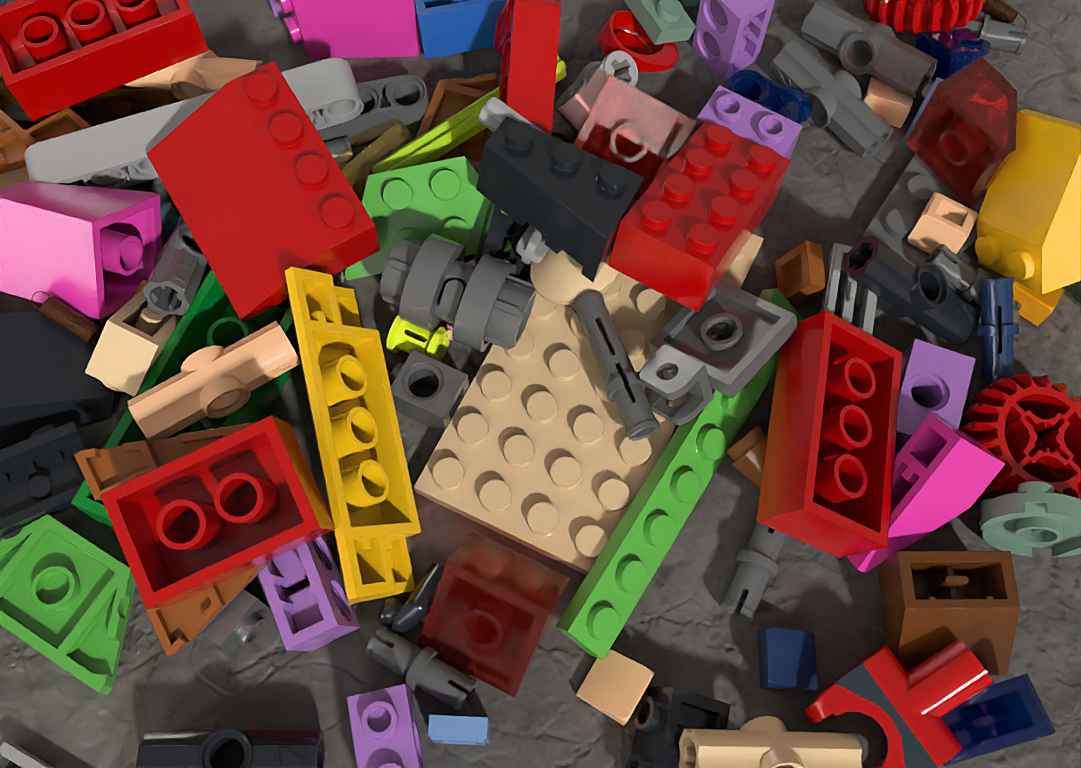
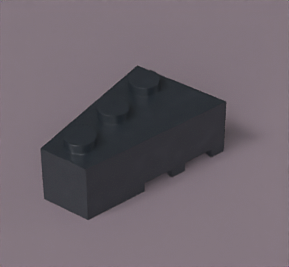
(558, 191)

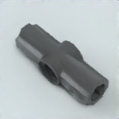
(891, 58)
(834, 99)
(175, 273)

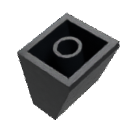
(46, 377)

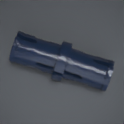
(997, 293)

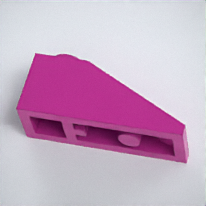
(933, 482)

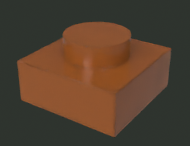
(801, 273)

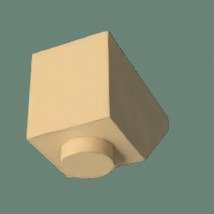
(130, 345)

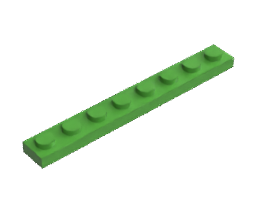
(660, 512)

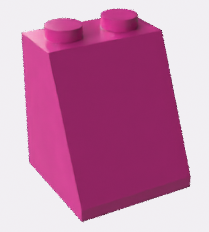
(353, 28)
(77, 244)

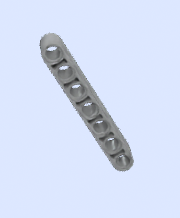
(116, 151)

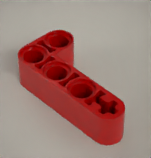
(529, 49)

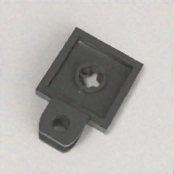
(697, 363)

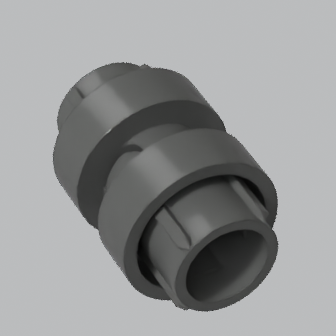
(435, 284)

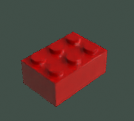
(217, 512)

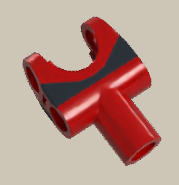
(907, 702)

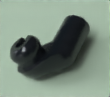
(406, 615)

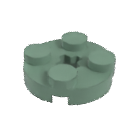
(1032, 520)

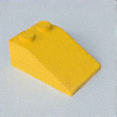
(1034, 206)

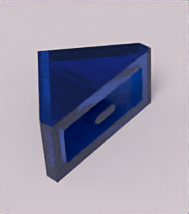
(998, 718)

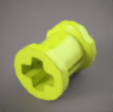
(401, 338)

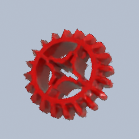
(923, 14)
(1030, 430)

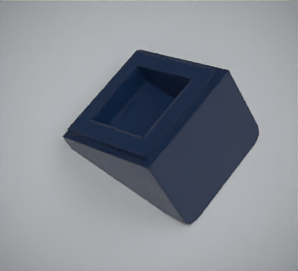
(787, 659)

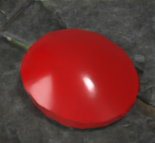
(626, 34)

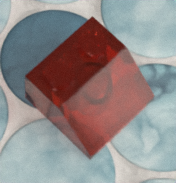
(633, 130)
(968, 130)
(492, 612)

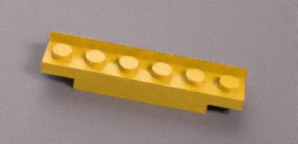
(355, 437)

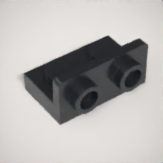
(662, 719)

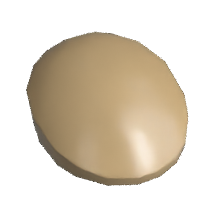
(560, 278)

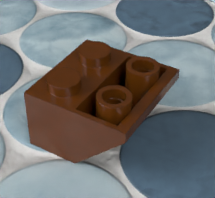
(950, 596)

